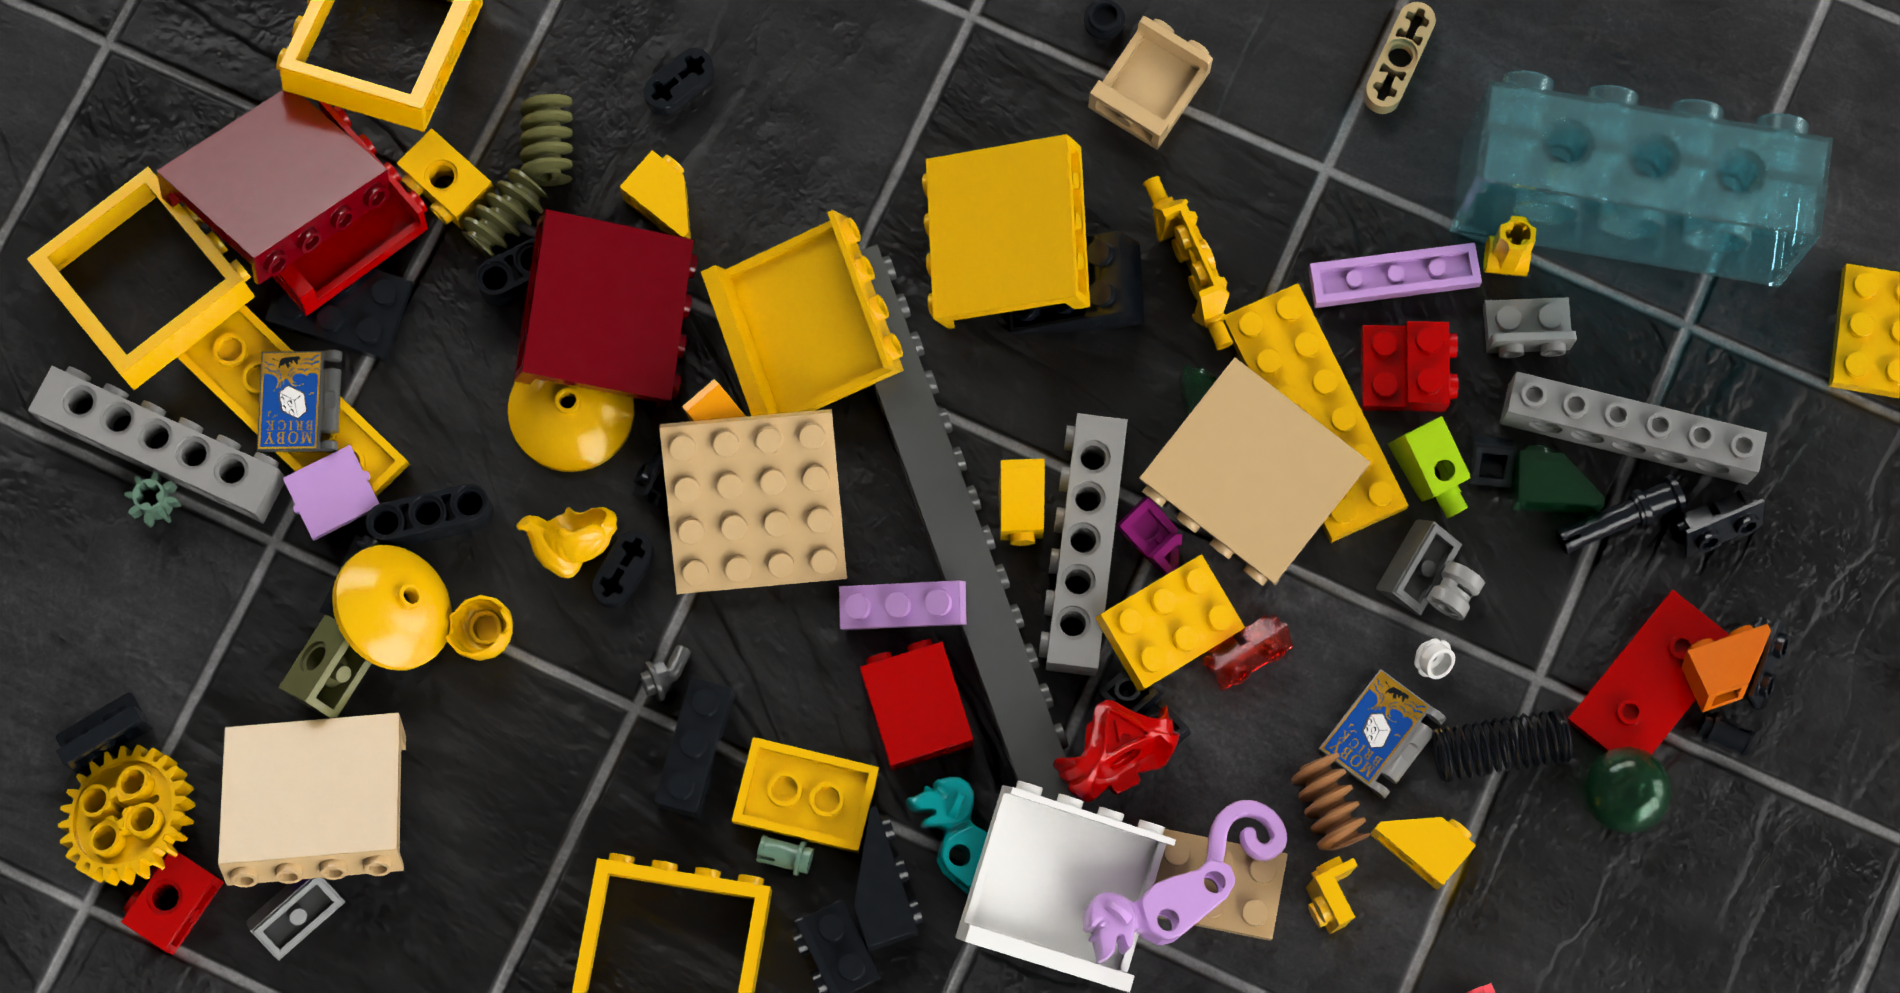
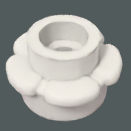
(1434, 659)

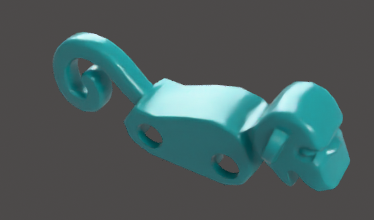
(951, 811)

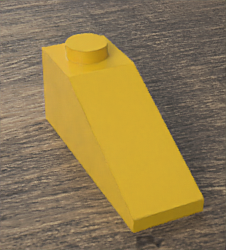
(1021, 500)

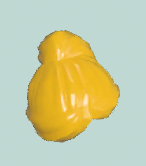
(569, 538)

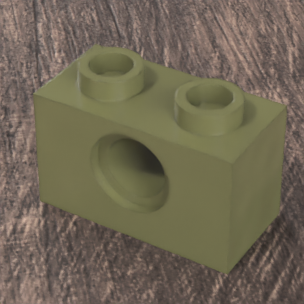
(325, 671)

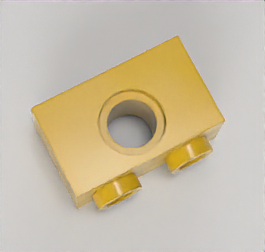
(436, 158)

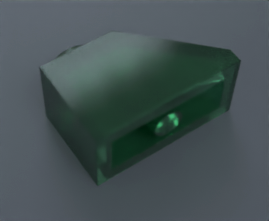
(1552, 484)

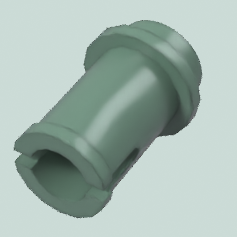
(785, 854)

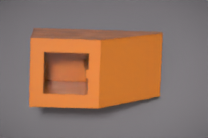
(1723, 668)

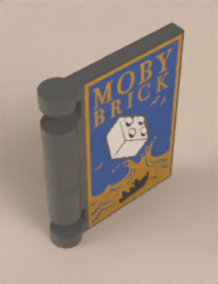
(298, 401)

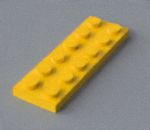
(1289, 351)
(230, 367)

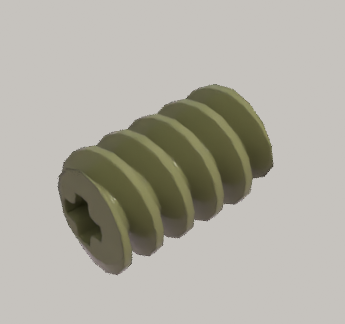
(543, 139)
(503, 213)

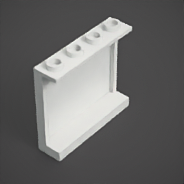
(1042, 872)

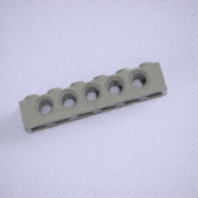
(64, 390)
(1633, 428)
(1106, 439)

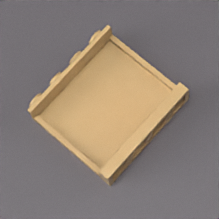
(1253, 472)
(311, 800)

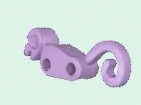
(1181, 897)

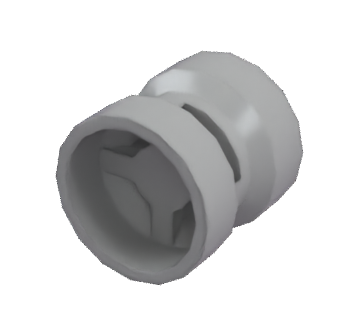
(1455, 590)

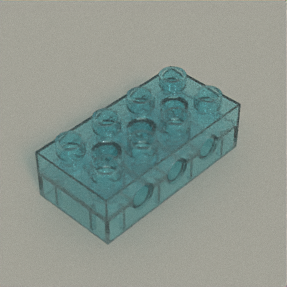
(1643, 179)

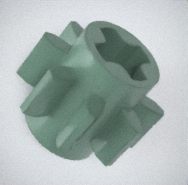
(142, 505)

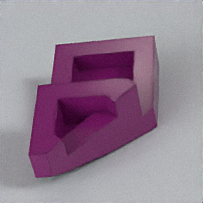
(1152, 535)

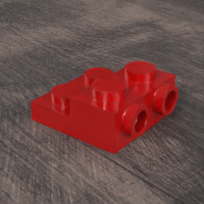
(1408, 367)

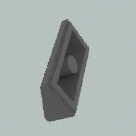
(1418, 565)
(293, 914)

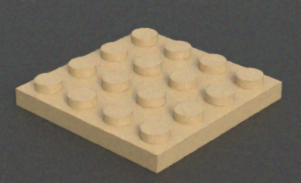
(753, 501)

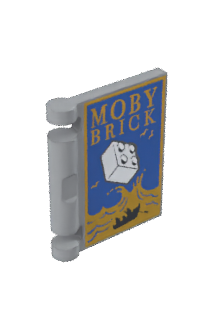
(1382, 733)

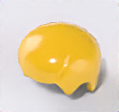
(480, 628)

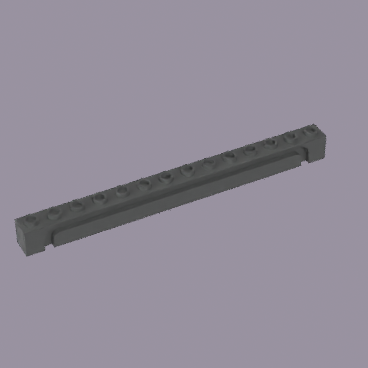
(963, 553)

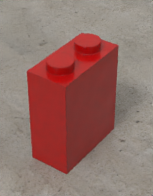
(916, 704)

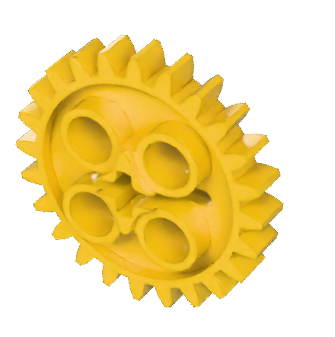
(126, 815)

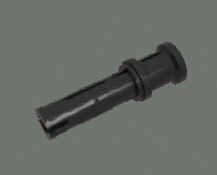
(1639, 508)

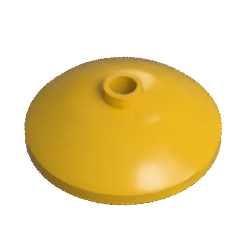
(573, 436)
(377, 617)

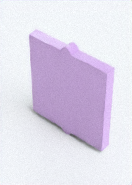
(331, 492)

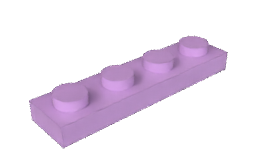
(1394, 275)

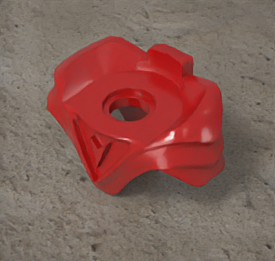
(1116, 750)

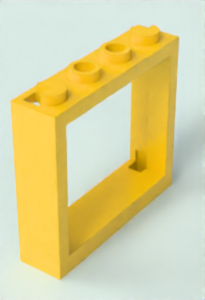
(369, 98)
(182, 330)
(667, 874)

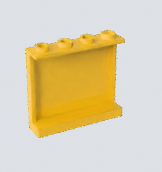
(1006, 229)
(804, 321)

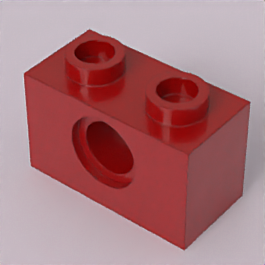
(170, 927)

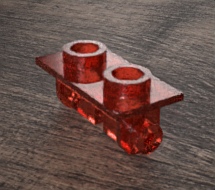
(1265, 642)

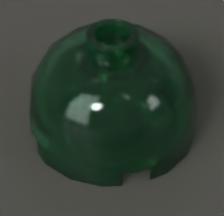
(1627, 789)

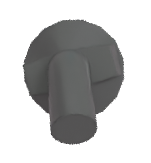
(658, 677)

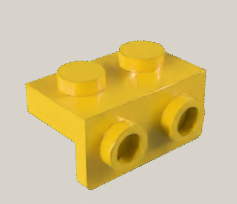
(1328, 903)

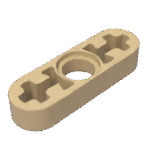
(1400, 28)

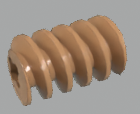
(1329, 803)

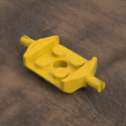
(1175, 219)

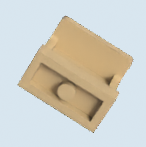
(1151, 82)

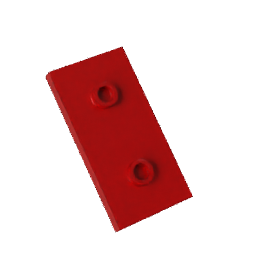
(1644, 686)

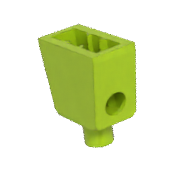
(1422, 452)

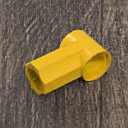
(1511, 248)

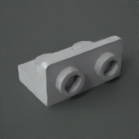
(1528, 326)

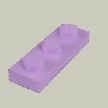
(902, 605)

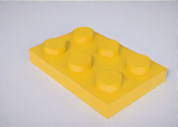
(1867, 332)
(1170, 623)
(805, 795)

